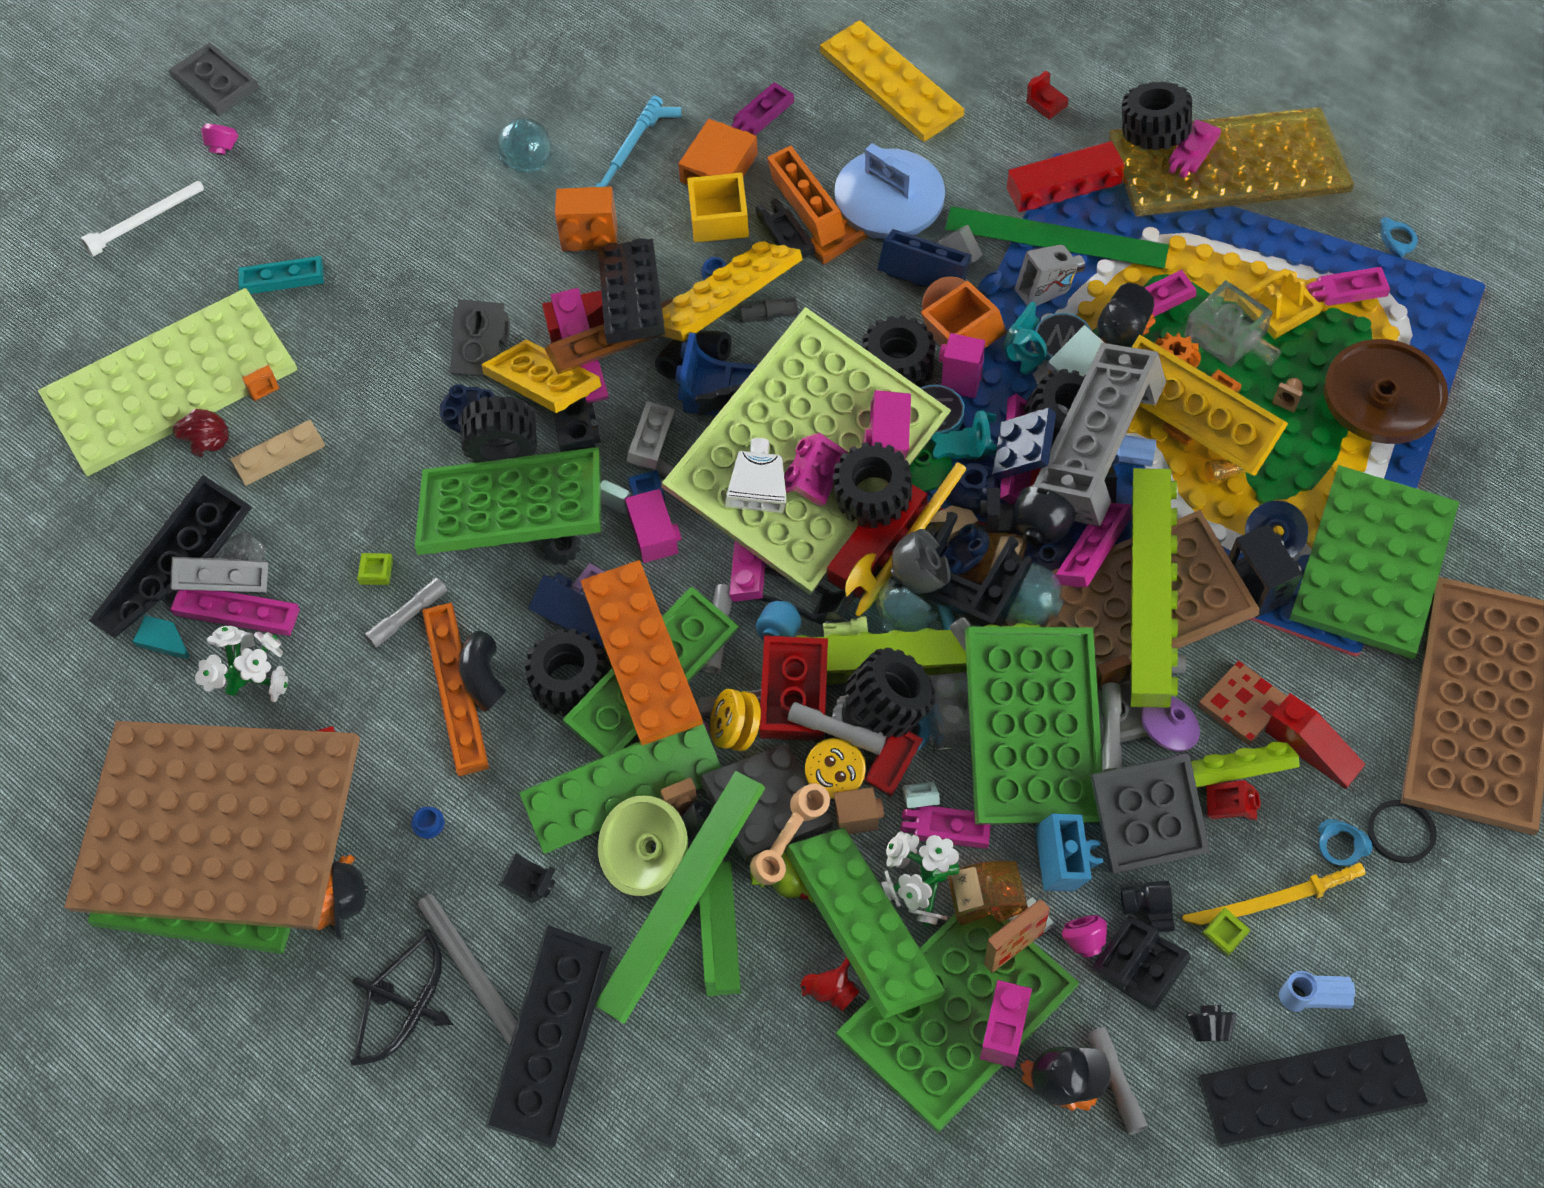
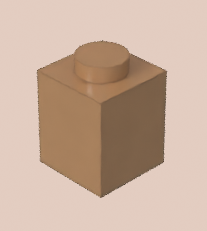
(858, 810)

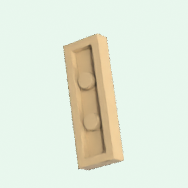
(277, 452)

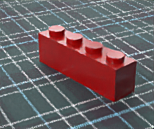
(1065, 176)
(874, 540)

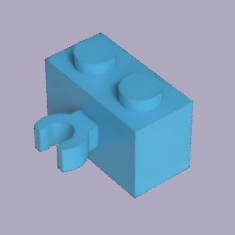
(1064, 852)

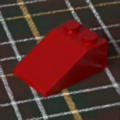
(792, 672)

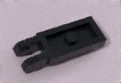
(785, 228)

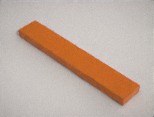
(457, 705)

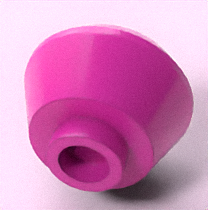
(218, 138)
(1085, 935)

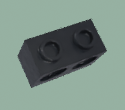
(579, 425)

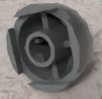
(918, 563)

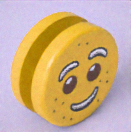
(735, 720)
(835, 766)

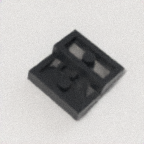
(1141, 963)

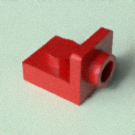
(1044, 96)
(1232, 800)

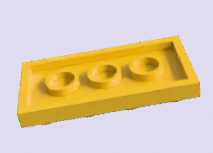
(532, 374)

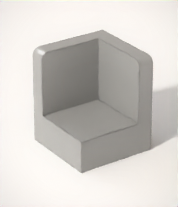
(962, 241)

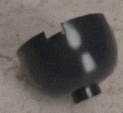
(1042, 517)

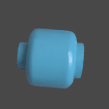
(778, 619)

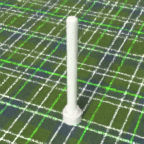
(96, 242)

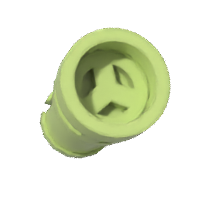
(846, 628)

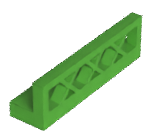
(720, 934)

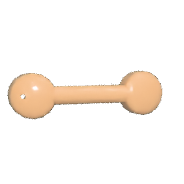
(805, 805)

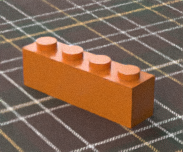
(806, 195)

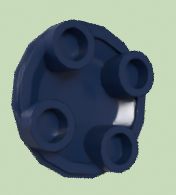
(455, 402)
(966, 549)

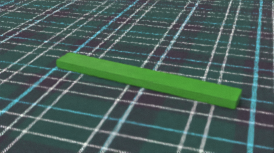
(679, 897)

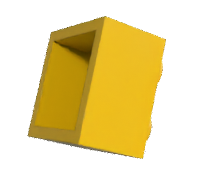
(718, 207)

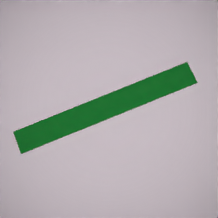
(1049, 235)

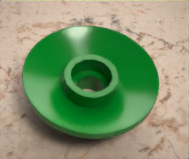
(931, 473)

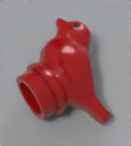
(831, 986)

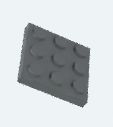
(781, 777)
(1150, 813)

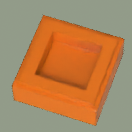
(260, 383)

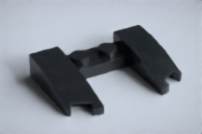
(986, 602)

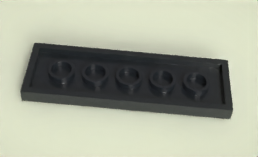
(630, 291)
(548, 1037)
(1311, 1090)

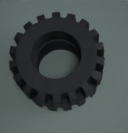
(1157, 115)
(904, 337)
(1053, 390)
(498, 429)
(870, 463)
(558, 651)
(890, 692)

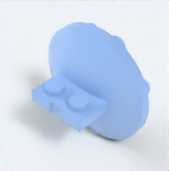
(889, 192)

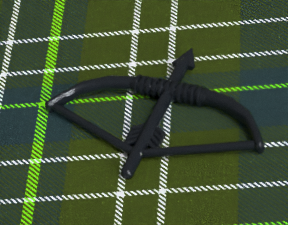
(385, 993)

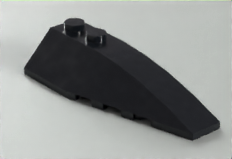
(192, 531)

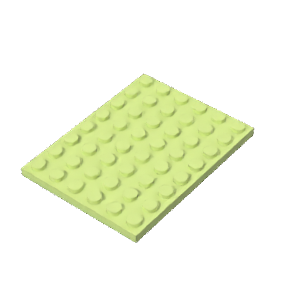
(801, 388)

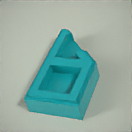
(160, 637)

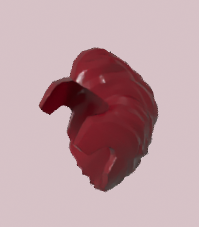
(203, 430)

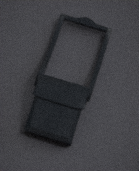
(830, 607)

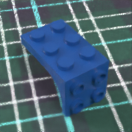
(705, 374)

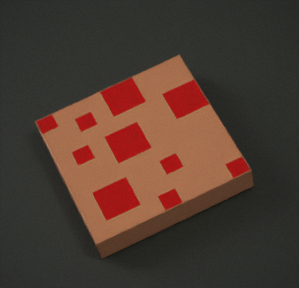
(1242, 702)
(1016, 935)

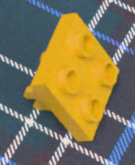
(1286, 299)

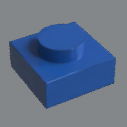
(645, 483)

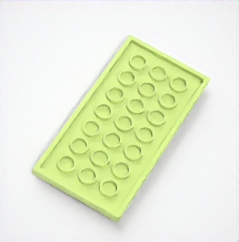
(155, 382)

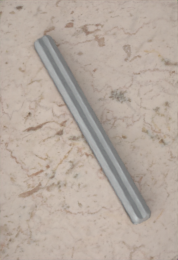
(468, 966)

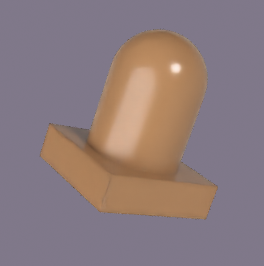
(1289, 394)

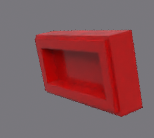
(892, 762)

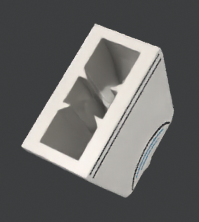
(757, 480)

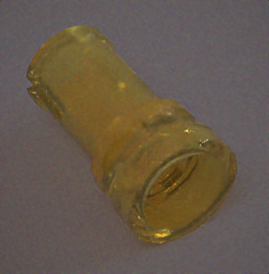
(1221, 470)

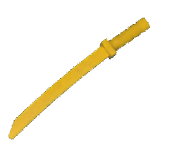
(1315, 886)

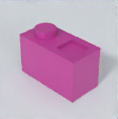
(962, 364)
(890, 420)
(652, 526)
(1005, 1024)

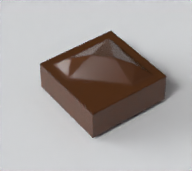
(1114, 671)

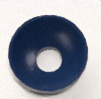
(968, 495)

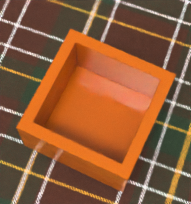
(585, 218)
(964, 313)

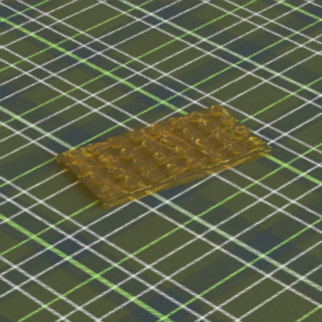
(1251, 162)

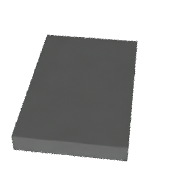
(214, 79)

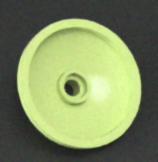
(627, 844)

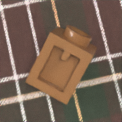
(680, 795)

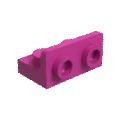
(813, 468)

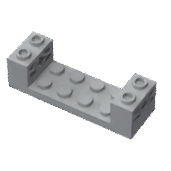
(1097, 425)

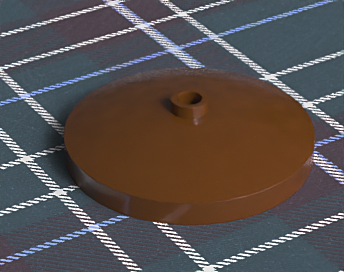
(1385, 391)

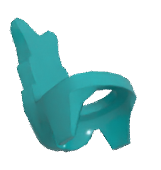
(1019, 335)
(970, 443)

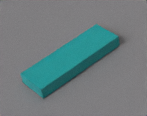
(281, 275)

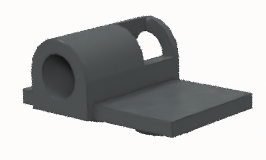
(472, 347)

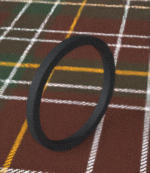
(1433, 834)

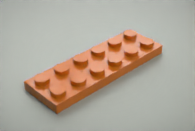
(641, 653)

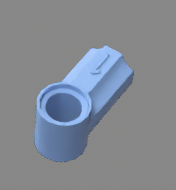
(1136, 451)
(1319, 991)

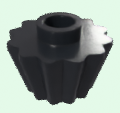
(560, 556)

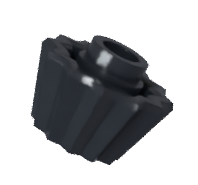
(1212, 1023)

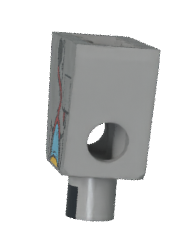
(1047, 274)

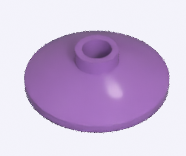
(1172, 727)

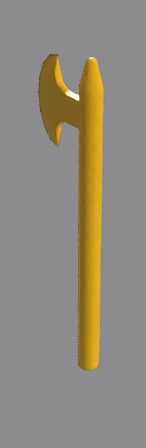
(861, 572)

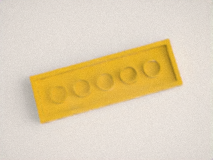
(892, 80)
(727, 288)
(1213, 412)

